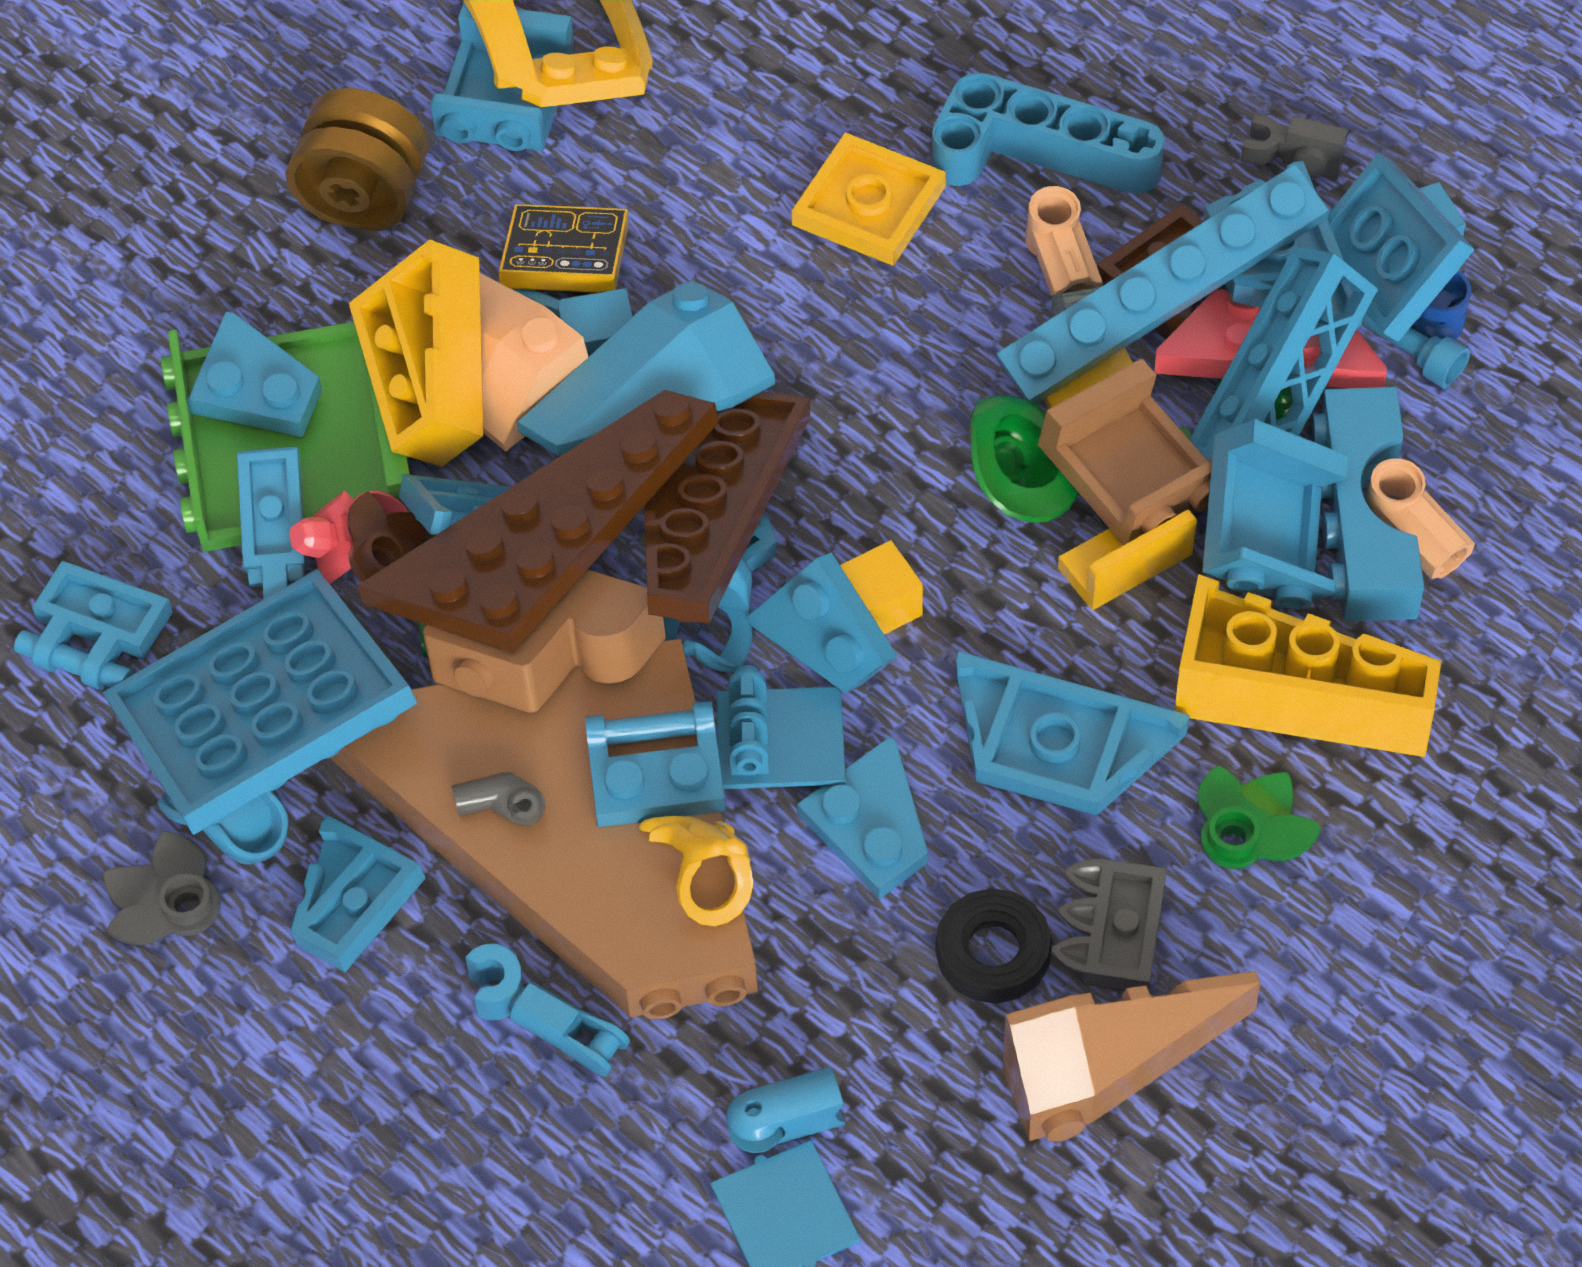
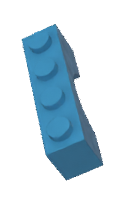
(1375, 564)

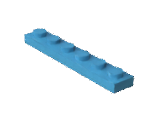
(1163, 285)

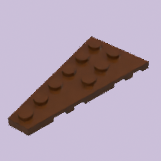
(715, 502)
(528, 546)

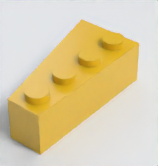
(1301, 676)

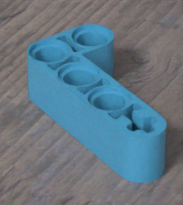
(1044, 130)

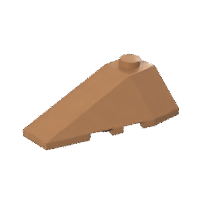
(1083, 1058)

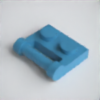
(655, 782)

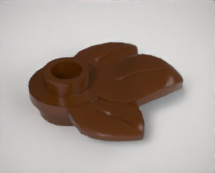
(380, 537)

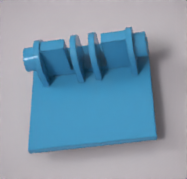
(779, 734)

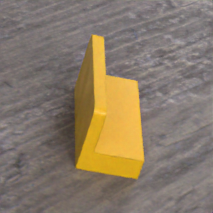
(1107, 568)

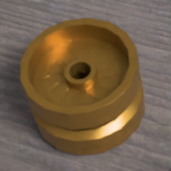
(357, 159)

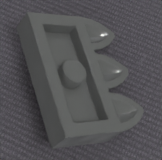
(1118, 919)

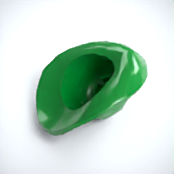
(1006, 432)

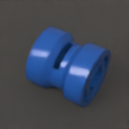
(1447, 311)

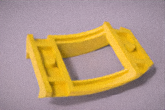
(563, 77)

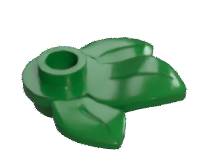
(1257, 814)

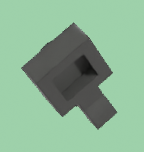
(1304, 140)

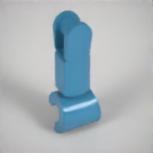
(540, 1009)

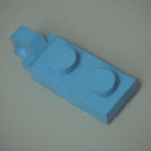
(268, 509)

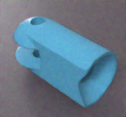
(785, 1111)

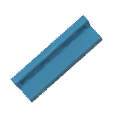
(1274, 347)

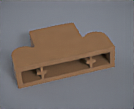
(594, 626)

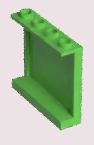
(339, 450)

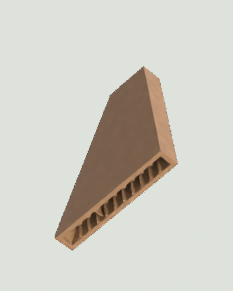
(581, 888)

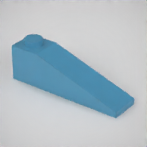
(675, 343)

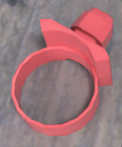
(327, 533)

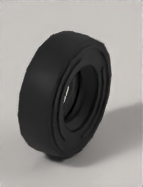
(996, 909)

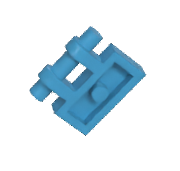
(99, 610)

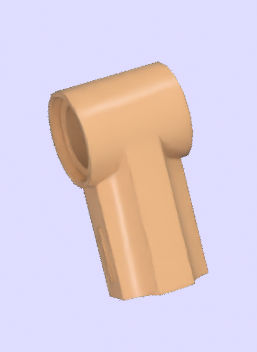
(1060, 242)
(1440, 539)

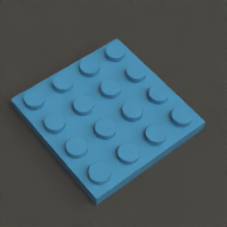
(258, 700)

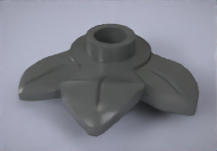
(152, 894)

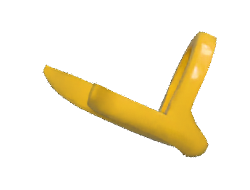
(699, 842)

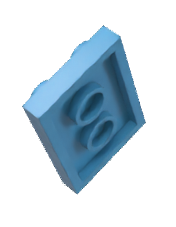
(1396, 243)

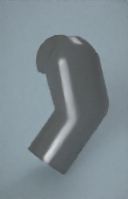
(502, 794)

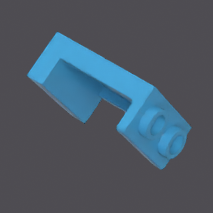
(479, 110)
(1269, 512)

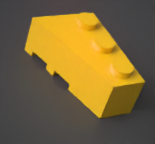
(425, 352)

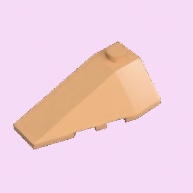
(522, 357)

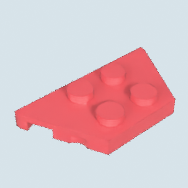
(1216, 329)

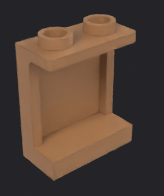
(1126, 454)

